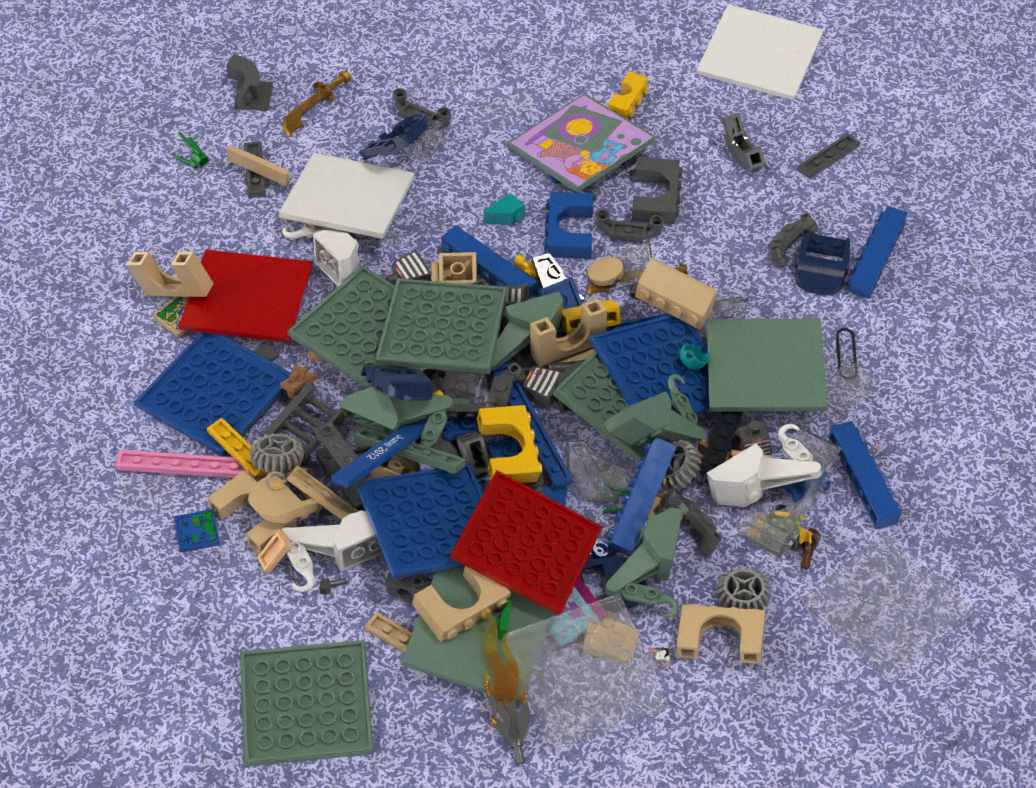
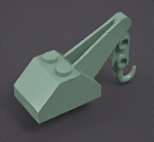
(517, 324)
(389, 414)
(656, 418)
(651, 558)

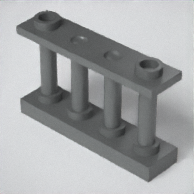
(295, 409)
(337, 455)

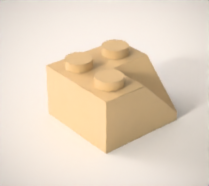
(458, 267)

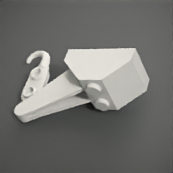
(333, 250)
(749, 473)
(349, 543)

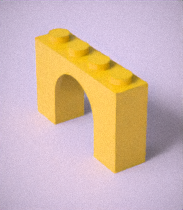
(515, 423)

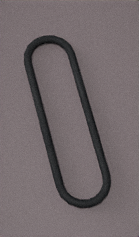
(838, 347)

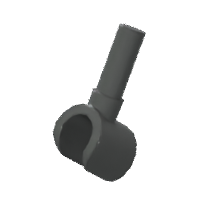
(326, 584)

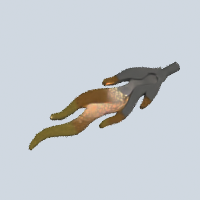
(504, 698)

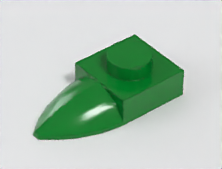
(503, 621)

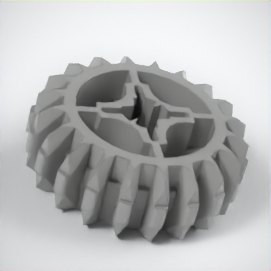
(276, 453)
(683, 466)
(743, 585)

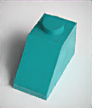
(505, 211)

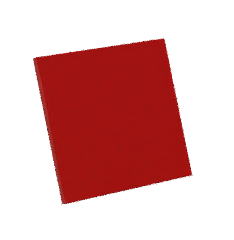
(249, 296)
(527, 542)

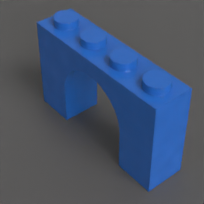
(563, 243)

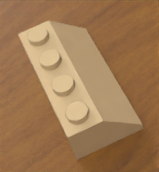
(676, 293)

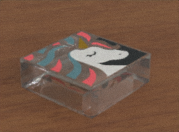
(659, 658)

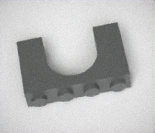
(666, 174)

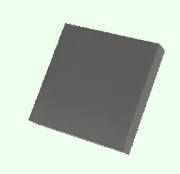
(262, 102)

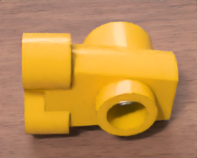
(527, 267)

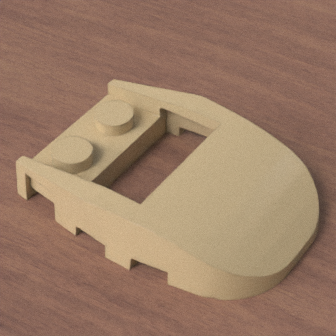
(281, 505)

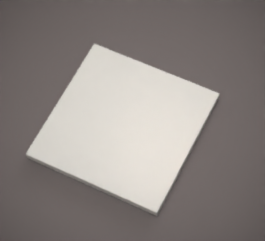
(760, 52)
(347, 195)

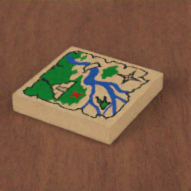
(171, 314)

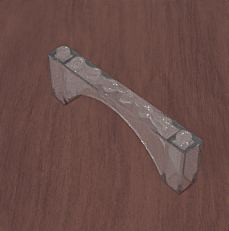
(776, 528)

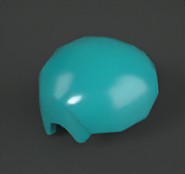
(693, 357)

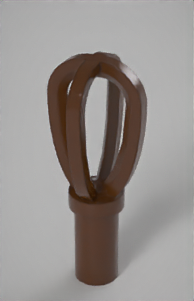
(809, 553)

